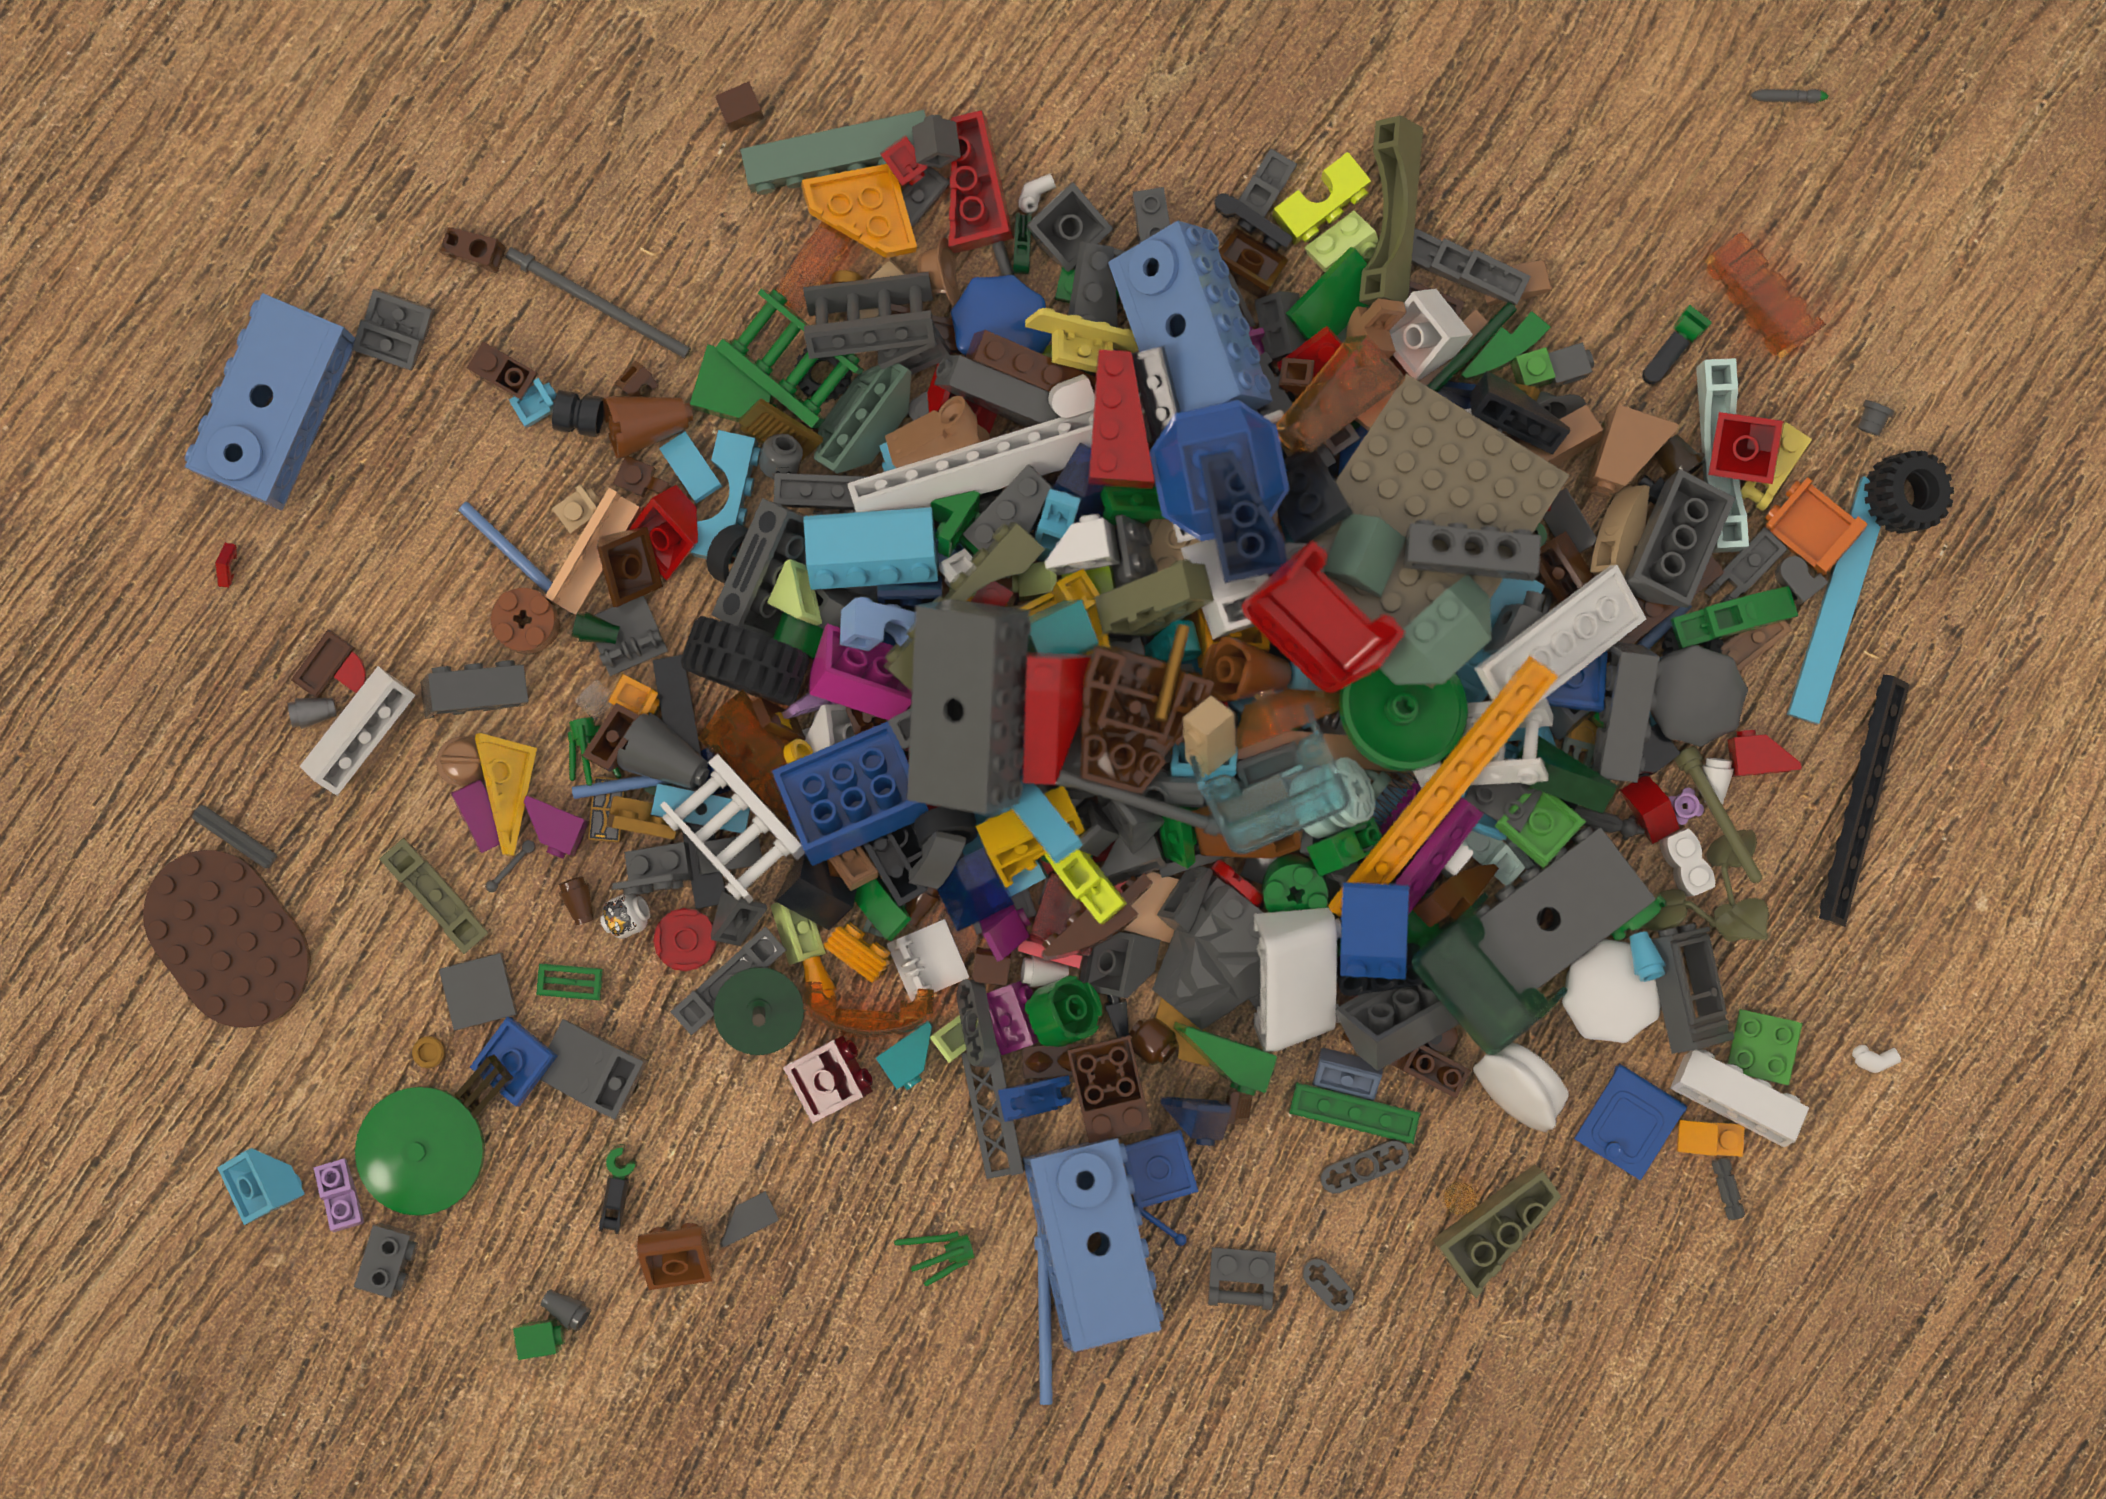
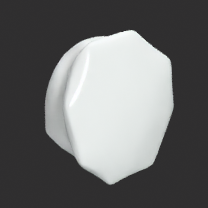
(1607, 996)
(1523, 1086)

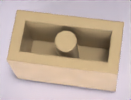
(1209, 734)

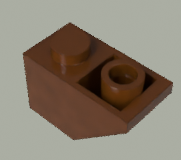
(501, 371)

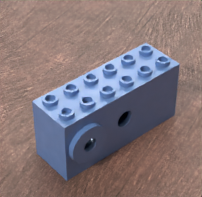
(1183, 300)
(263, 446)
(1101, 1292)

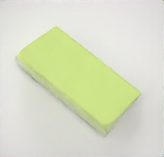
(797, 934)

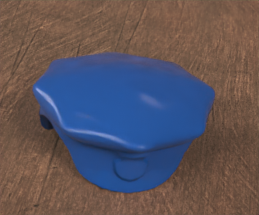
(1001, 308)

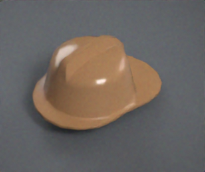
(942, 270)
(459, 762)

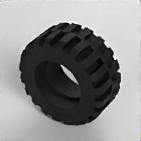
(745, 660)

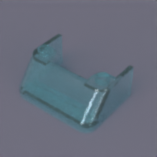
(1279, 803)

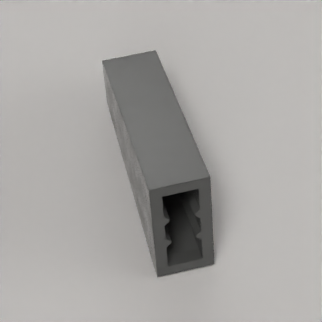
(994, 391)

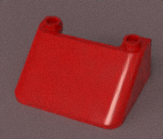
(1319, 623)

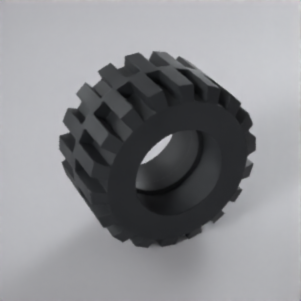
(1929, 486)

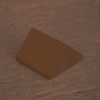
(1252, 263)
(629, 565)

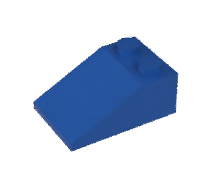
(1374, 930)

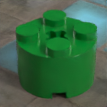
(1289, 872)
(1064, 1011)

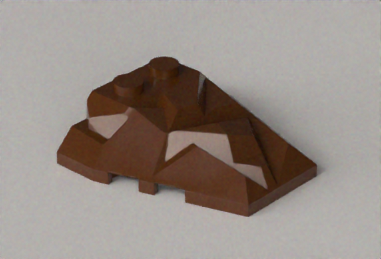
(1119, 731)

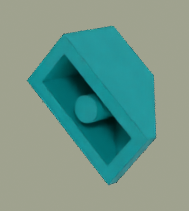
(907, 1058)

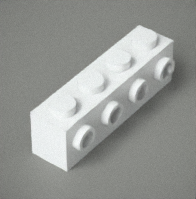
(357, 731)
(1740, 1097)

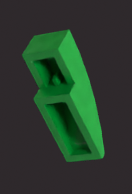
(1505, 347)

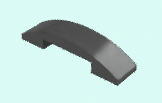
(699, 1004)

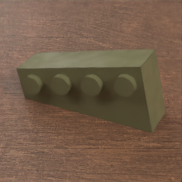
(1495, 1228)

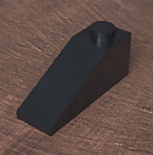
(1516, 413)

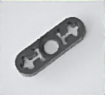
(979, 1041)
(1382, 1149)

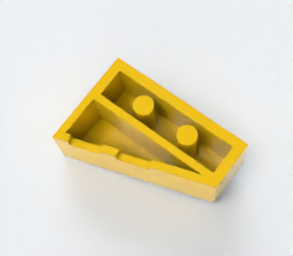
(1013, 845)

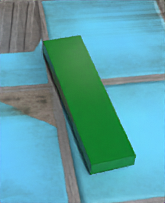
(1354, 1113)

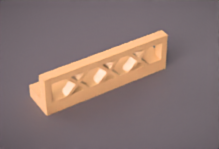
(583, 566)

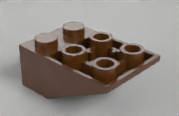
(1109, 1089)

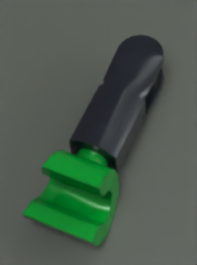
(1690, 327)
(615, 1189)

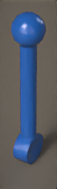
(1179, 1239)

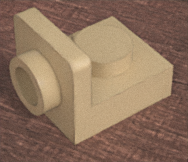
(577, 509)

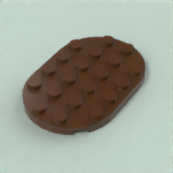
(226, 938)

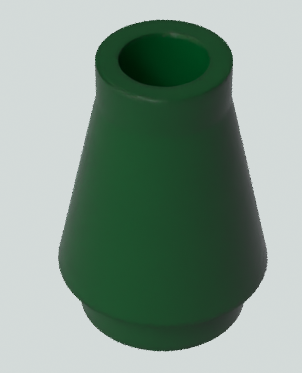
(594, 629)

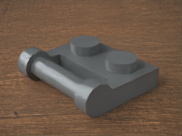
(1244, 1267)

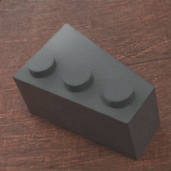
(474, 688)

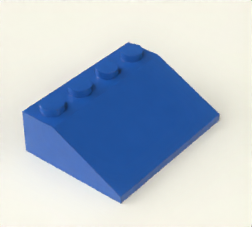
(848, 793)

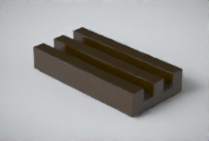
(471, 1099)

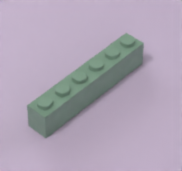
(824, 152)

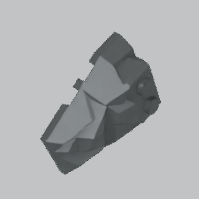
(1215, 962)

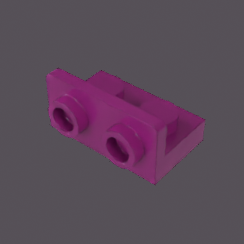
(1010, 1018)

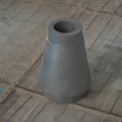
(310, 711)

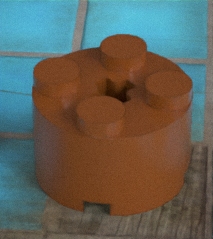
(535, 635)

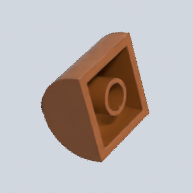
(675, 1256)

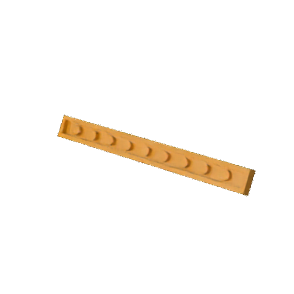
(1453, 777)

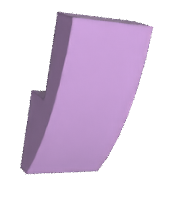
(339, 1195)

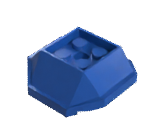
(1210, 431)

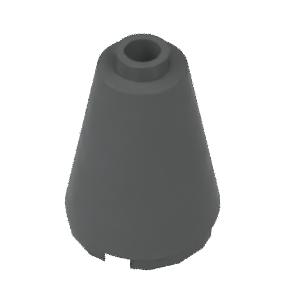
(661, 754)

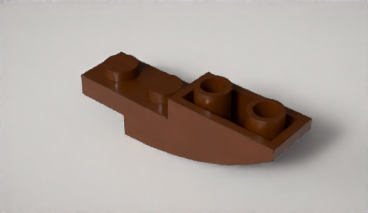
(1086, 932)
(1432, 1069)

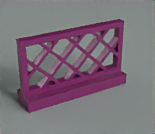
(1435, 851)

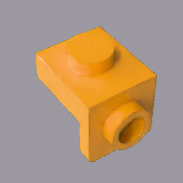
(634, 696)

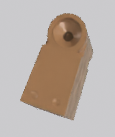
(936, 433)

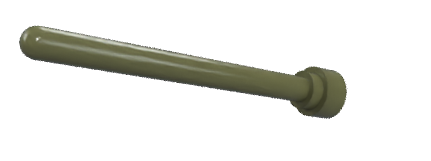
(1691, 763)

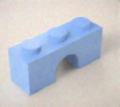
(865, 623)

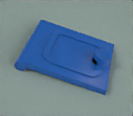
(1633, 1116)

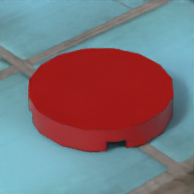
(1242, 886)
(684, 939)

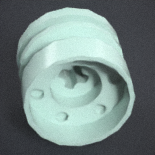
(1360, 806)

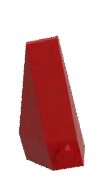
(1051, 712)

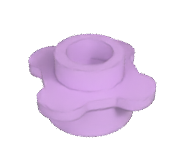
(1694, 807)

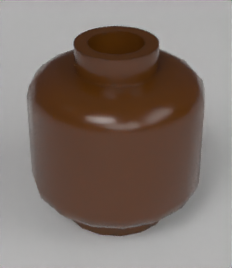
(1153, 1041)

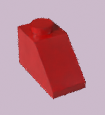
(1759, 755)

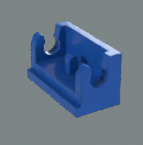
(1033, 1098)

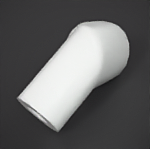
(1032, 191)
(1875, 1062)

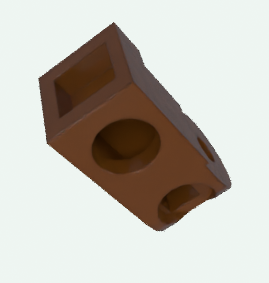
(473, 249)

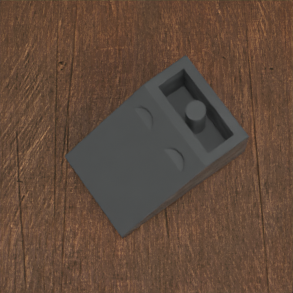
(593, 1069)

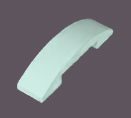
(1494, 851)

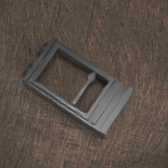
(1683, 1028)

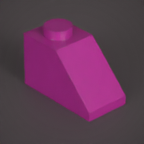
(556, 827)
(1005, 930)

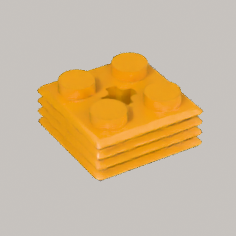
(856, 952)

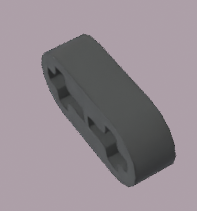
(1333, 1279)

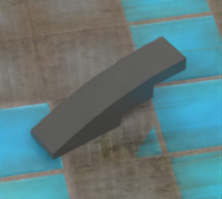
(1468, 268)

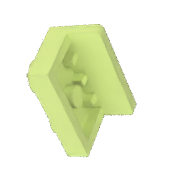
(1347, 233)

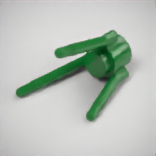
(581, 734)
(957, 1250)

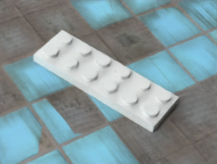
(1569, 633)

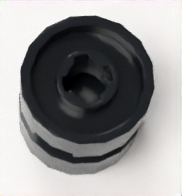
(573, 413)

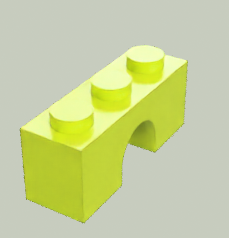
(1302, 217)

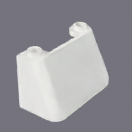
(1296, 976)

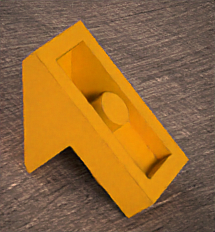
(1710, 1138)

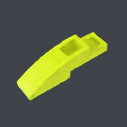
(1089, 884)

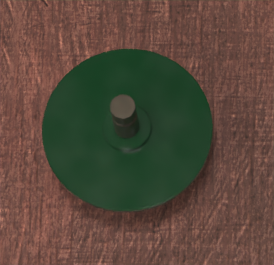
(758, 1011)

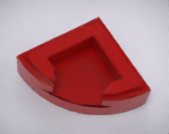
(223, 563)
(352, 673)

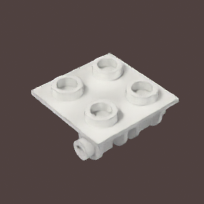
(928, 959)

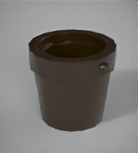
(1678, 455)

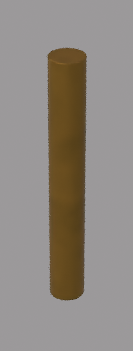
(1172, 672)

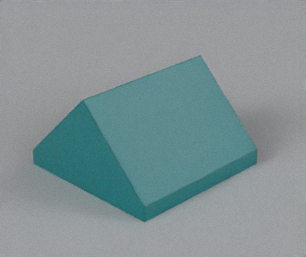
(1062, 630)

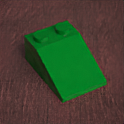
(1241, 1064)

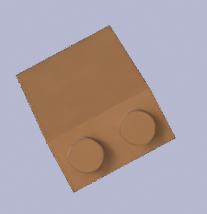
(1625, 447)

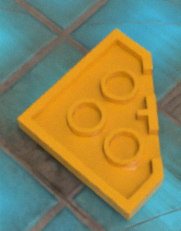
(864, 207)

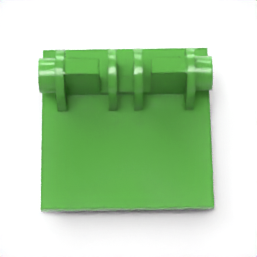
(1765, 1046)

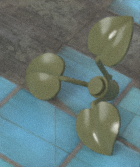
(1733, 921)

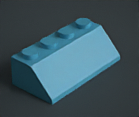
(871, 548)

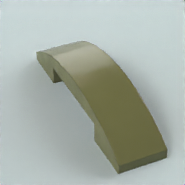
(435, 895)

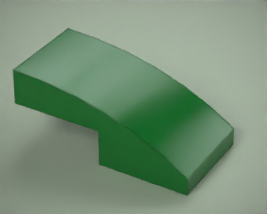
(881, 908)

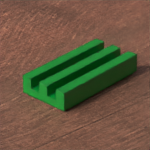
(597, 984)

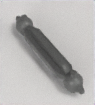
(1610, 822)

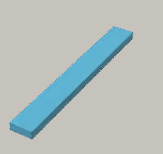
(1834, 618)

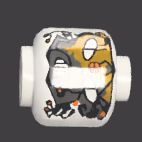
(625, 915)

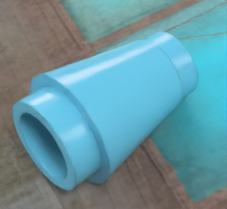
(1645, 957)

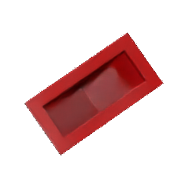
(1650, 808)

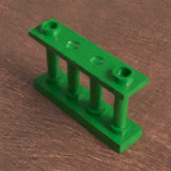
(761, 369)

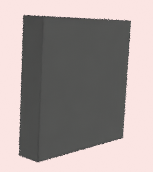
(478, 991)

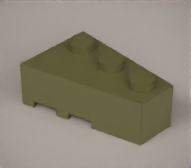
(1154, 600)

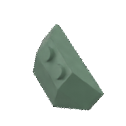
(863, 416)
(1442, 636)

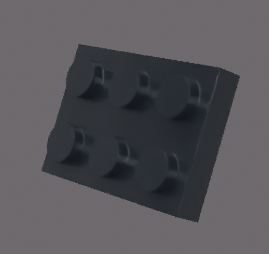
(1312, 499)

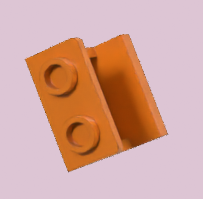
(1814, 526)

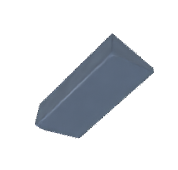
(1346, 1074)

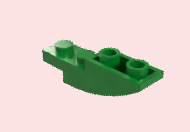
(1734, 617)

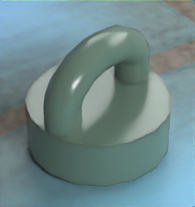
(1380, 781)

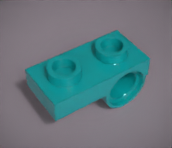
(1161, 645)

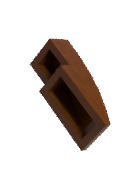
(1454, 894)

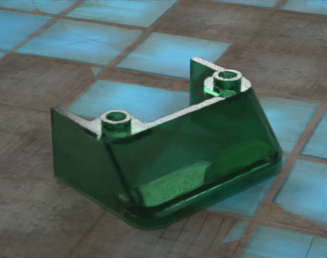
(1475, 987)

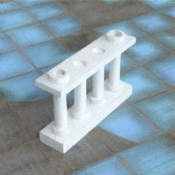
(1506, 771)
(742, 799)

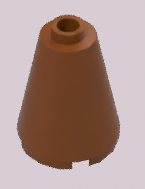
(643, 421)
(1243, 670)

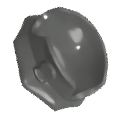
(1698, 695)

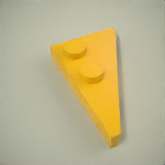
(507, 777)

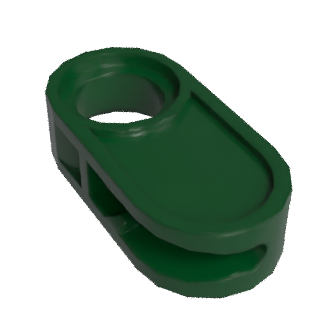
(1022, 244)

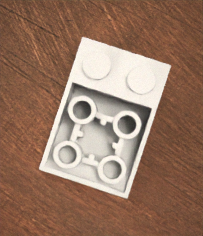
(1225, 612)

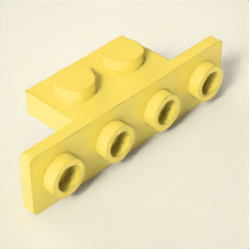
(1079, 340)

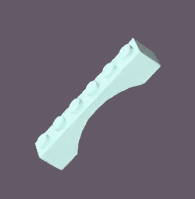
(1718, 393)

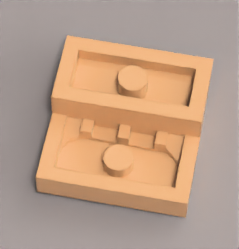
(1148, 906)

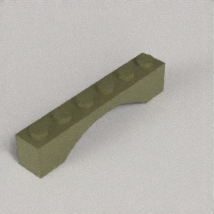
(1398, 157)
(1007, 556)

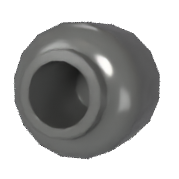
(780, 455)

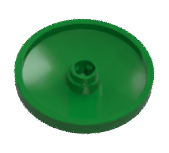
(1403, 724)
(419, 1151)

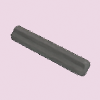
(234, 836)

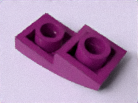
(477, 814)

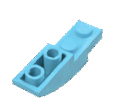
(1057, 516)

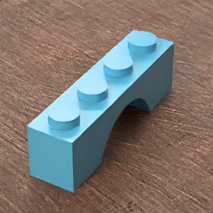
(735, 457)

